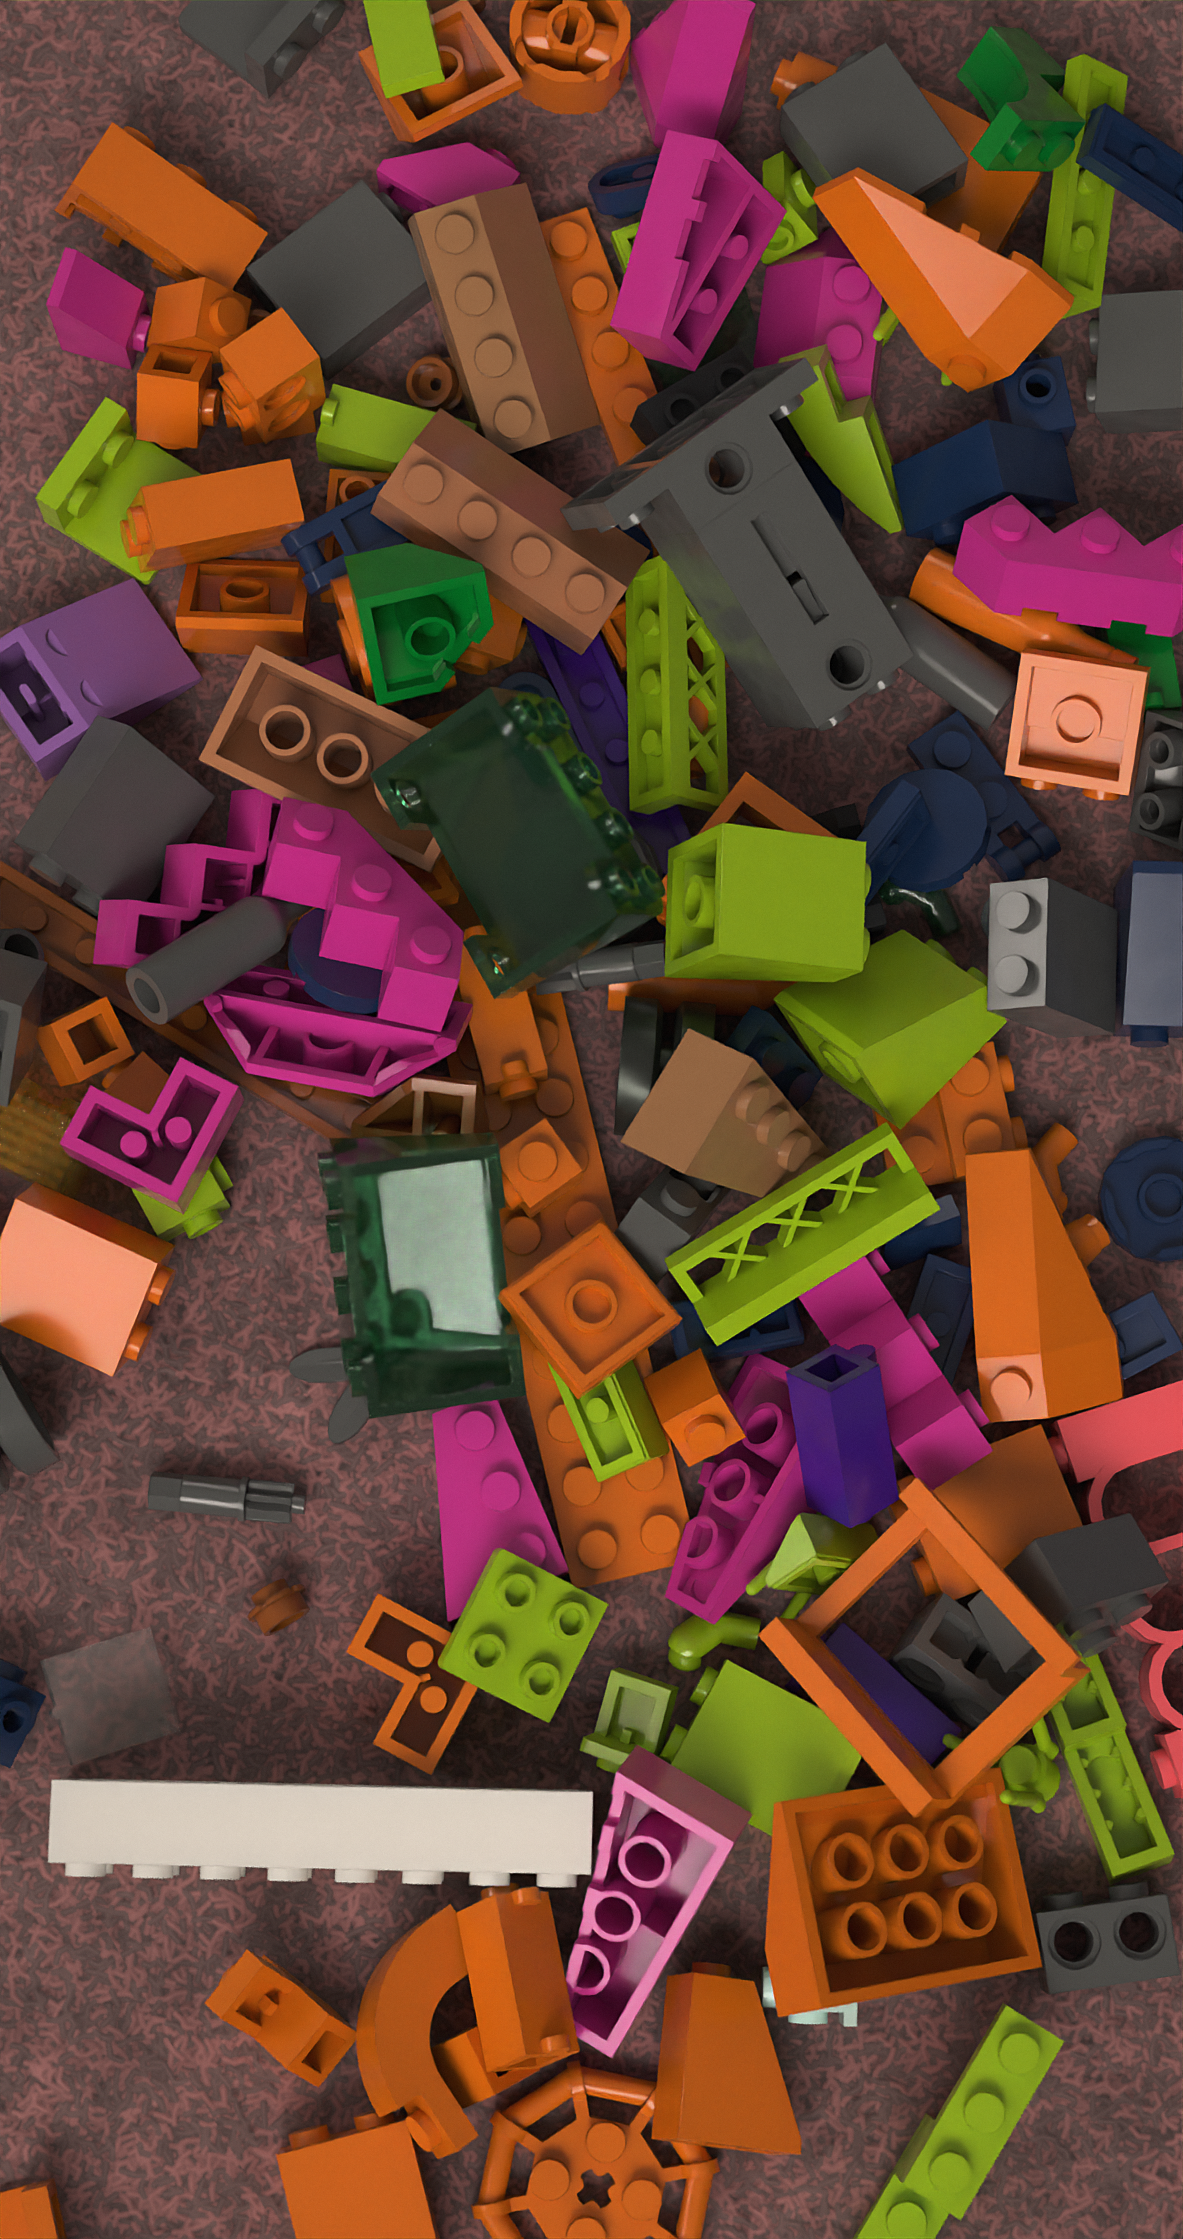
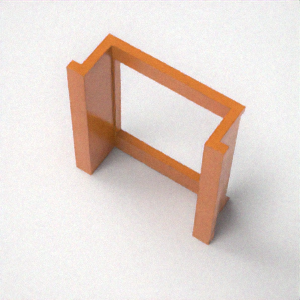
(862, 1720)

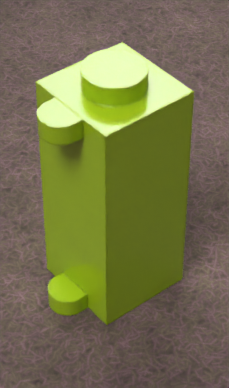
(368, 430)

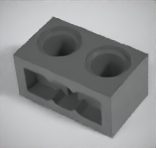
(953, 1662)
(1104, 1956)

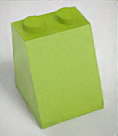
(766, 906)
(895, 1025)
(759, 1744)

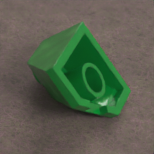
(416, 616)

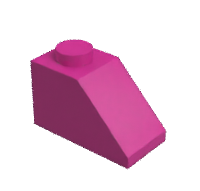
(444, 175)
(97, 311)

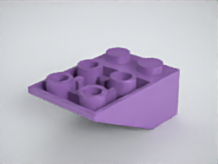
(87, 661)

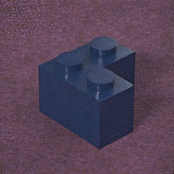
(978, 470)

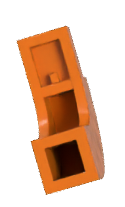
(396, 2033)

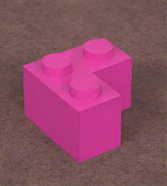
(159, 1151)

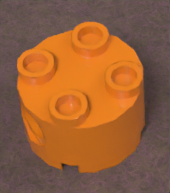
(570, 52)

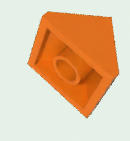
(473, 72)
(243, 604)

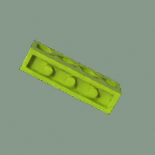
(1079, 199)
(658, 696)
(809, 1243)

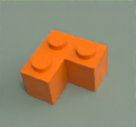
(430, 1699)

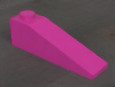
(693, 67)
(747, 1499)

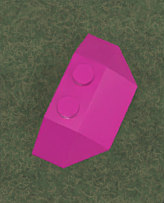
(819, 300)
(296, 1039)

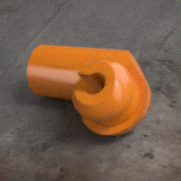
(1049, 1153)

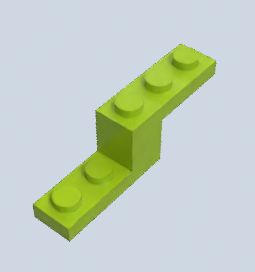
(958, 2148)

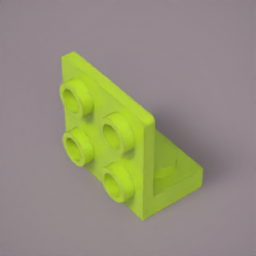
(99, 482)
(522, 1634)

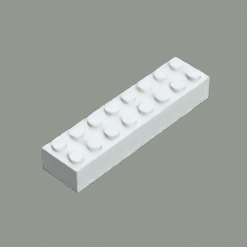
(320, 1827)

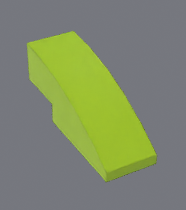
(847, 442)

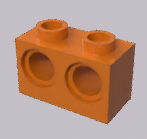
(271, 377)

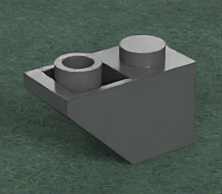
(668, 1218)

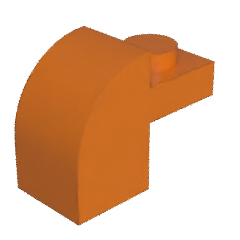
(282, 2016)

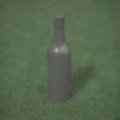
(952, 664)
(210, 956)

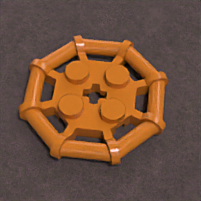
(595, 2145)

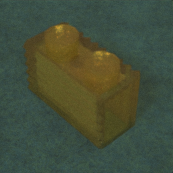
(31, 1141)

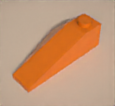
(953, 296)
(1035, 1313)

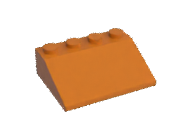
(893, 1900)

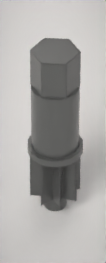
(609, 966)
(225, 1497)

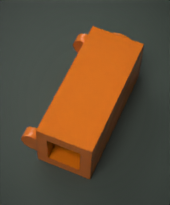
(501, 1033)
(517, 1979)

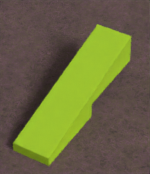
(404, 44)
(1109, 1778)

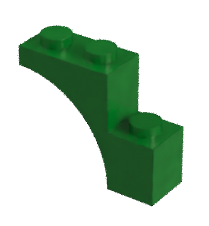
(1019, 94)

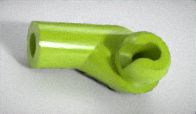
(698, 1637)

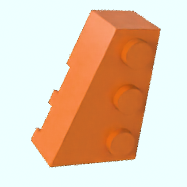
(162, 210)

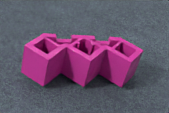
(1081, 572)
(195, 885)
(371, 910)
(926, 1418)

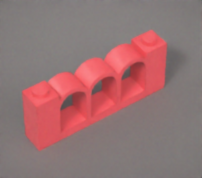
(1092, 1450)

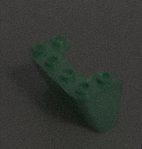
(523, 835)
(421, 1270)

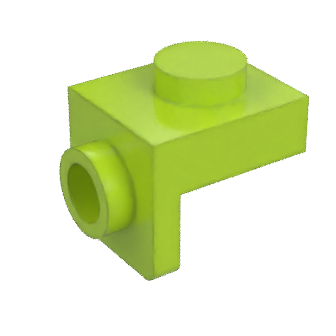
(794, 192)
(631, 1714)

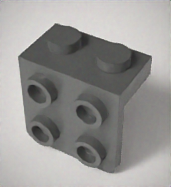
(260, 37)

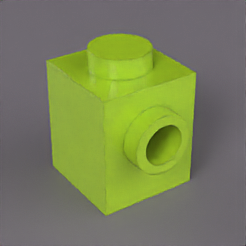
(201, 1214)

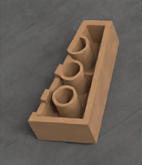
(723, 1121)

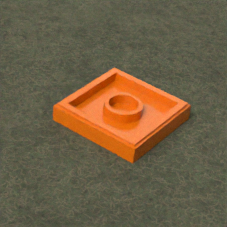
(589, 1308)

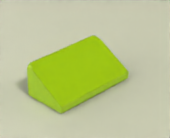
(615, 1423)
(817, 1553)

